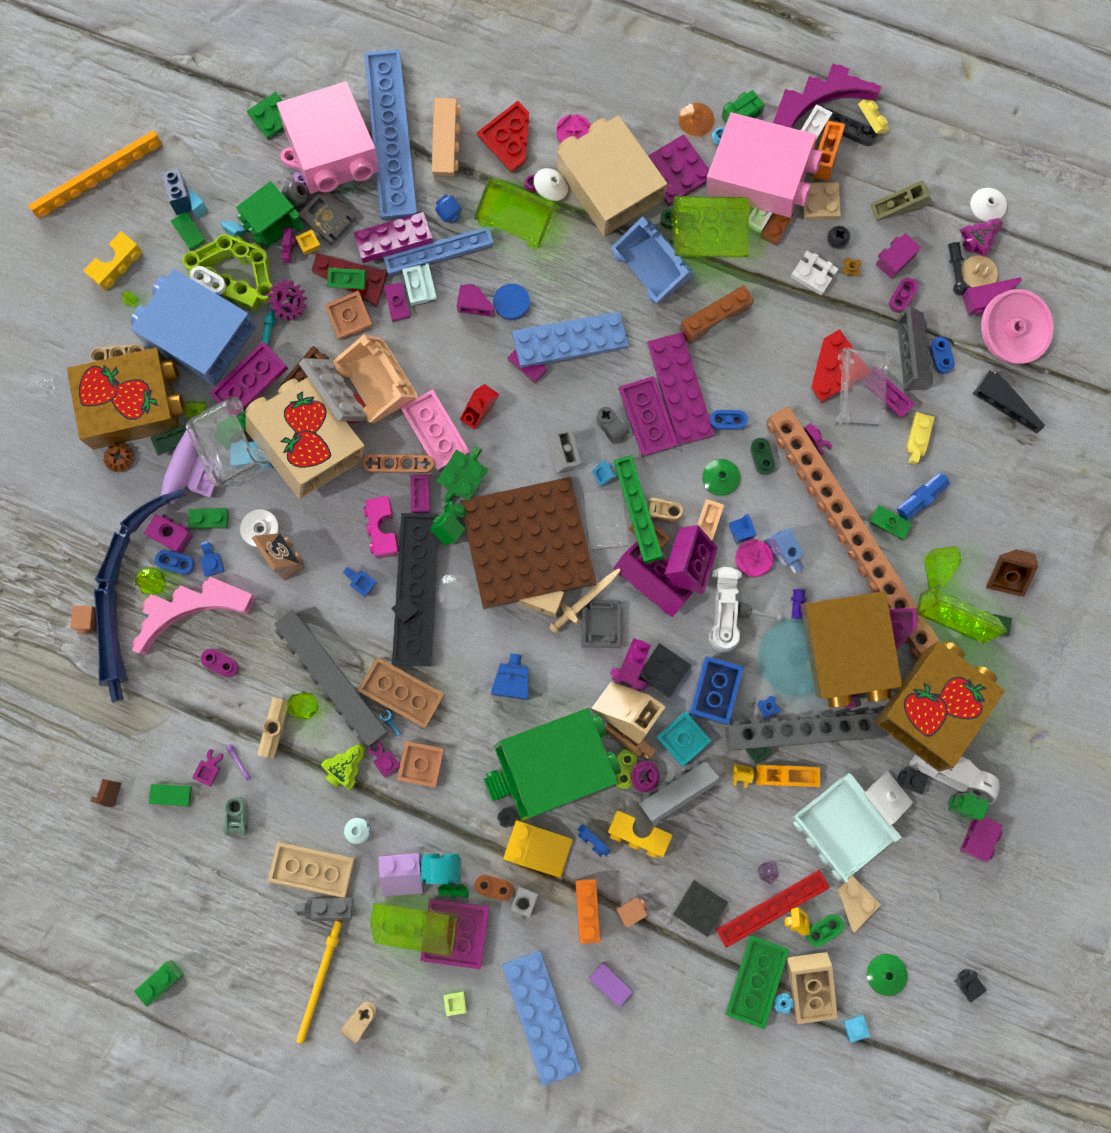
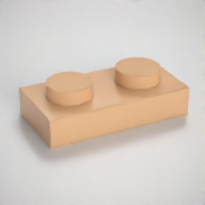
(710, 517)

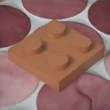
(348, 315)
(420, 764)

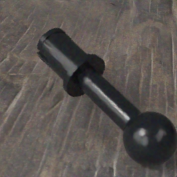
(955, 257)

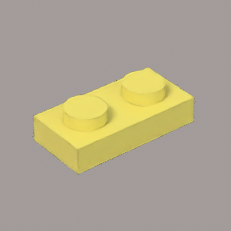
(872, 114)

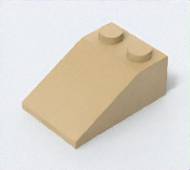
(812, 987)

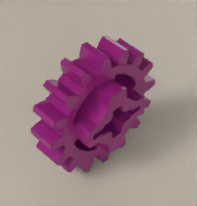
(282, 293)

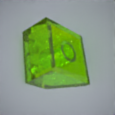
(941, 565)

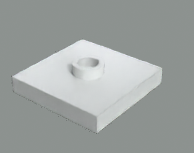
(888, 798)

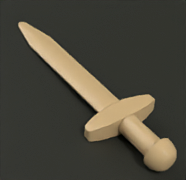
(570, 613)

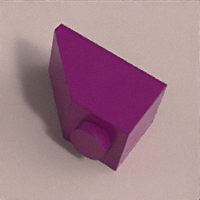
(473, 301)

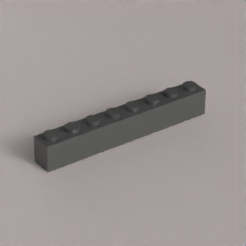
(331, 678)

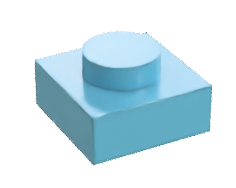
(856, 1028)

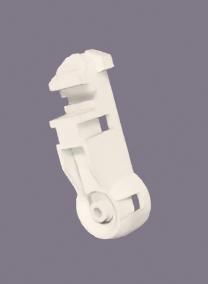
(725, 610)
(963, 777)

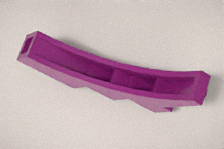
(816, 91)

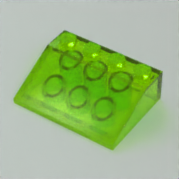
(710, 226)

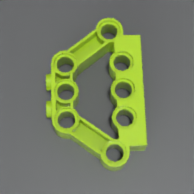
(215, 253)

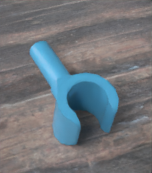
(389, 720)

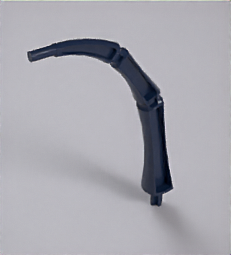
(111, 665)

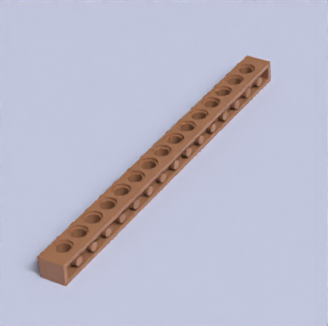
(848, 514)

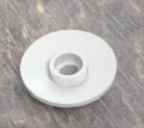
(550, 184)
(983, 209)
(255, 520)

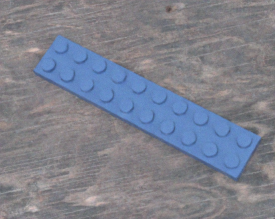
(390, 134)

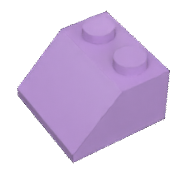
(400, 874)

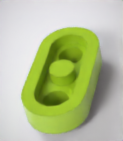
(626, 768)

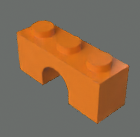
(587, 911)

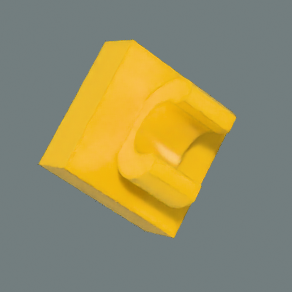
(308, 242)
(742, 773)
(798, 922)

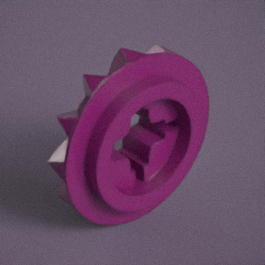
(652, 775)

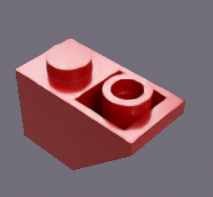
(479, 406)

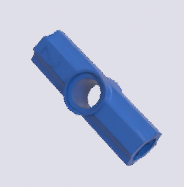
(923, 496)

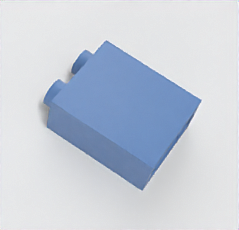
(192, 326)

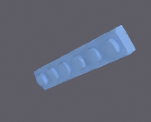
(439, 250)

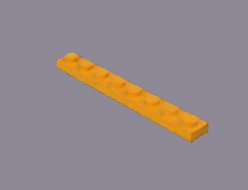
(95, 174)

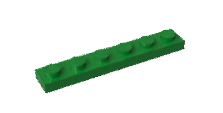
(638, 509)

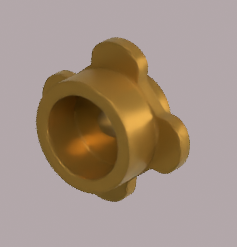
(851, 271)

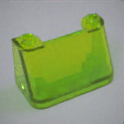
(516, 211)

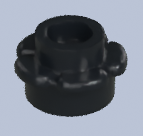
(512, 817)

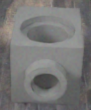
(524, 893)

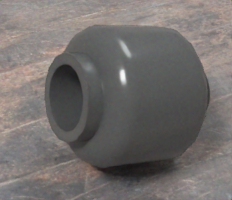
(295, 193)

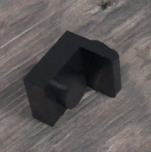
(912, 780)
(970, 984)

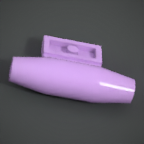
(186, 470)

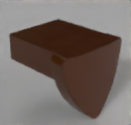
(107, 793)

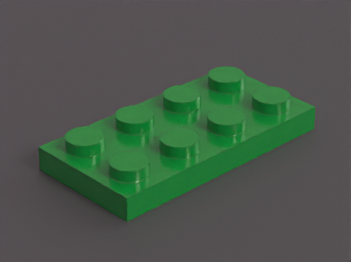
(757, 982)

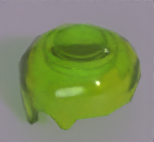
(150, 580)
(302, 706)

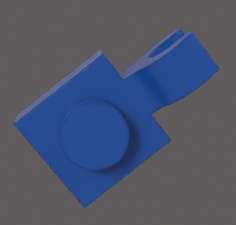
(212, 562)
(360, 582)

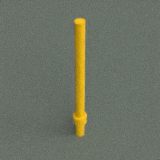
(332, 942)

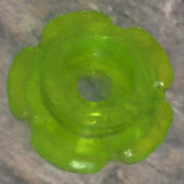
(129, 298)

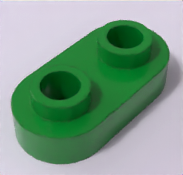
(824, 931)

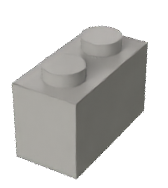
(563, 450)

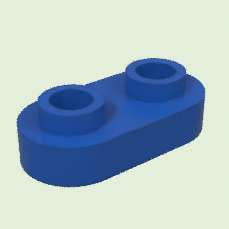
(941, 354)
(728, 418)
(175, 562)
(599, 847)

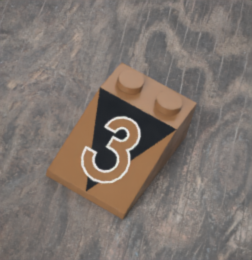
(279, 554)

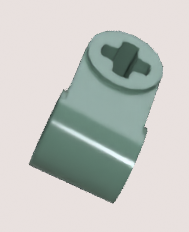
(235, 818)

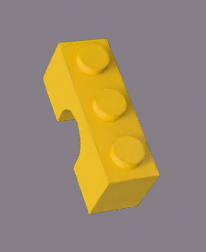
(107, 273)
(622, 828)

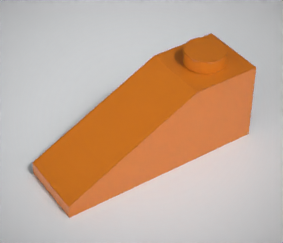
(829, 146)

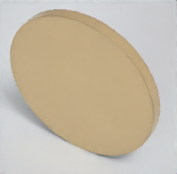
(979, 271)

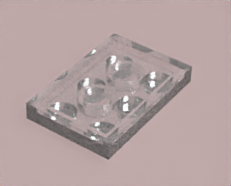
(606, 520)

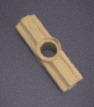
(269, 741)

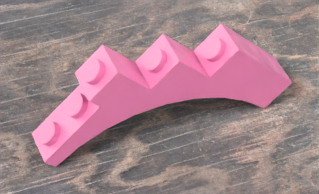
(186, 602)

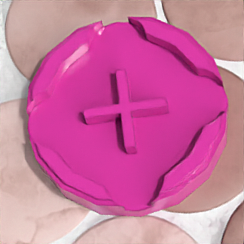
(572, 125)
(754, 558)

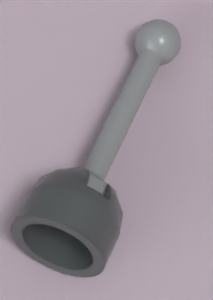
(745, 611)

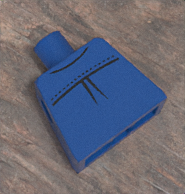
(511, 679)

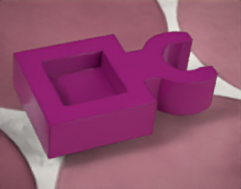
(289, 242)
(385, 761)
(207, 771)

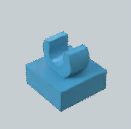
(603, 473)

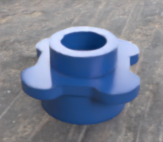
(763, 707)

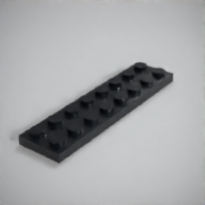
(418, 583)

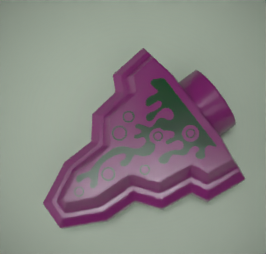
(980, 236)

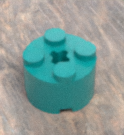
(440, 869)

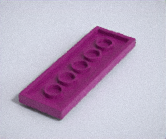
(680, 389)

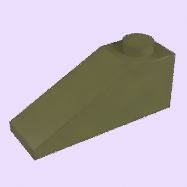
(902, 201)

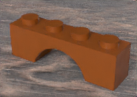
(727, 306)

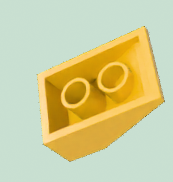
(538, 848)

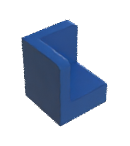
(742, 529)

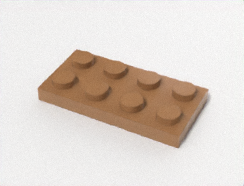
(401, 692)

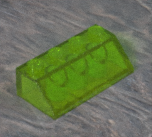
(959, 616)
(413, 928)

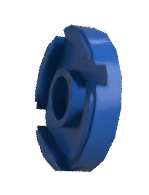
(511, 301)

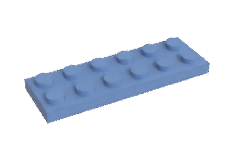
(569, 339)
(541, 1018)

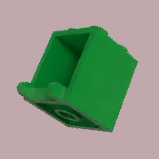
(267, 215)

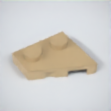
(857, 903)

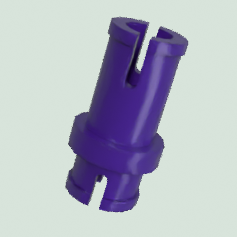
(798, 598)

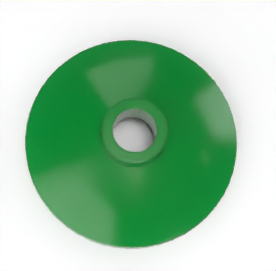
(718, 485)
(877, 973)

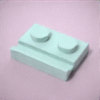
(419, 284)

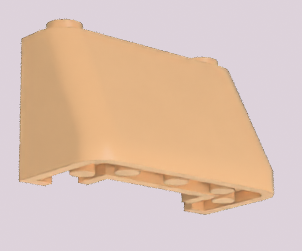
(375, 377)

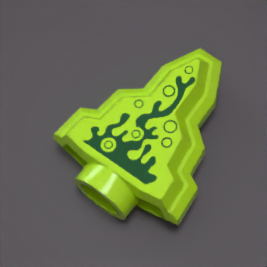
(344, 767)

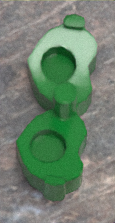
(458, 890)

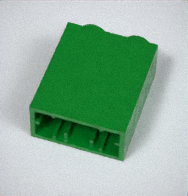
(557, 763)

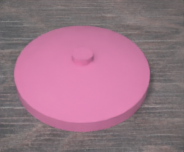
(1017, 326)

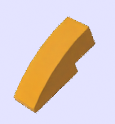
(787, 776)

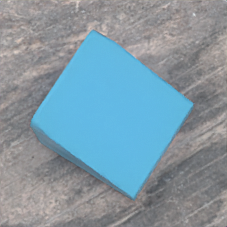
(197, 204)
(233, 228)

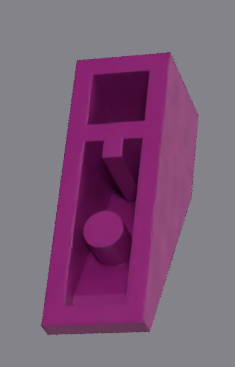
(979, 297)

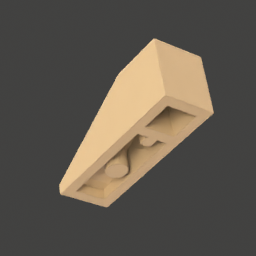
(546, 604)

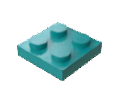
(683, 739)

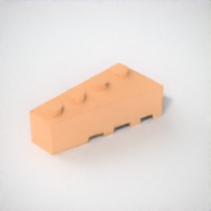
(445, 137)

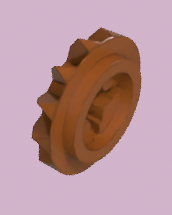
(121, 464)

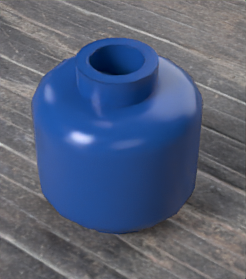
(448, 209)

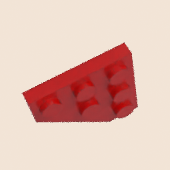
(508, 136)
(828, 372)

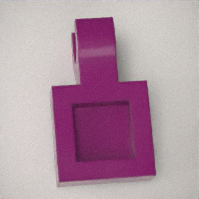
(816, 438)

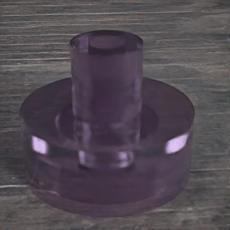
(768, 872)

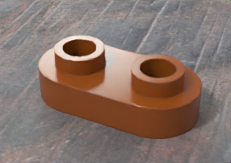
(494, 886)

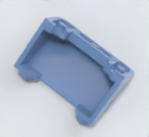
(652, 260)

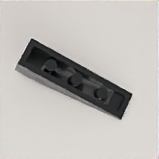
(1003, 397)

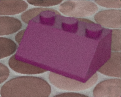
(691, 559)

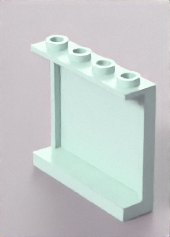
(844, 827)

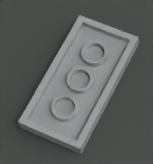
(333, 389)

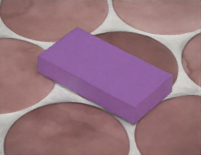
(610, 984)

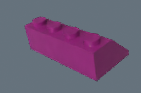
(651, 580)

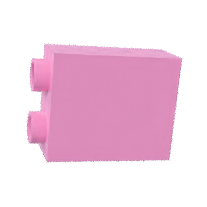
(328, 138)
(763, 164)

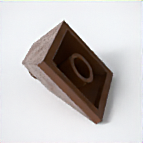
(1013, 572)

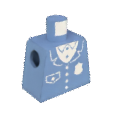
(785, 542)

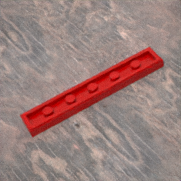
(772, 908)

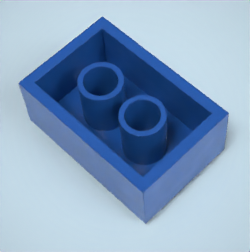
(716, 690)

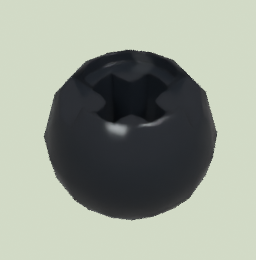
(838, 231)

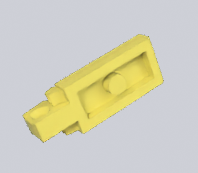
(919, 436)

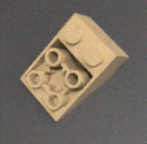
(628, 710)

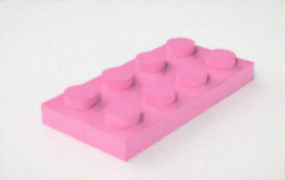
(434, 428)

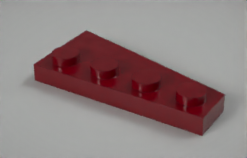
(374, 277)

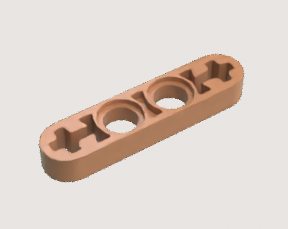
(398, 466)

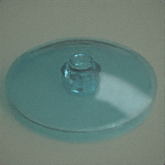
(785, 658)

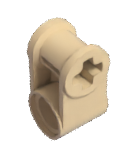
(663, 509)
(358, 1023)

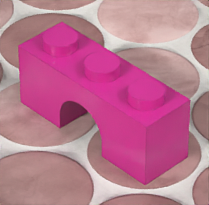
(378, 511)

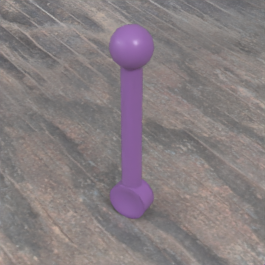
(230, 748)

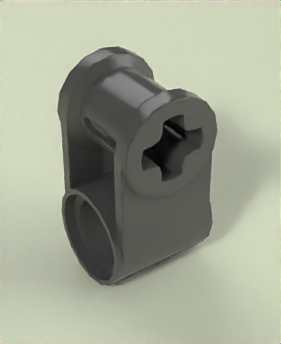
(613, 427)

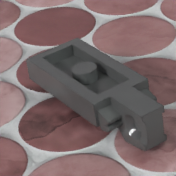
(326, 909)

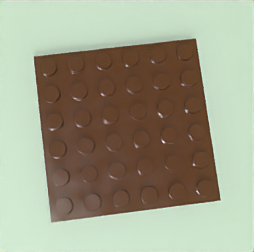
(527, 542)

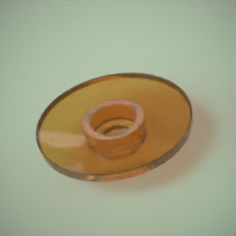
(693, 125)

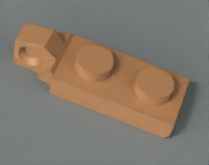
(639, 749)

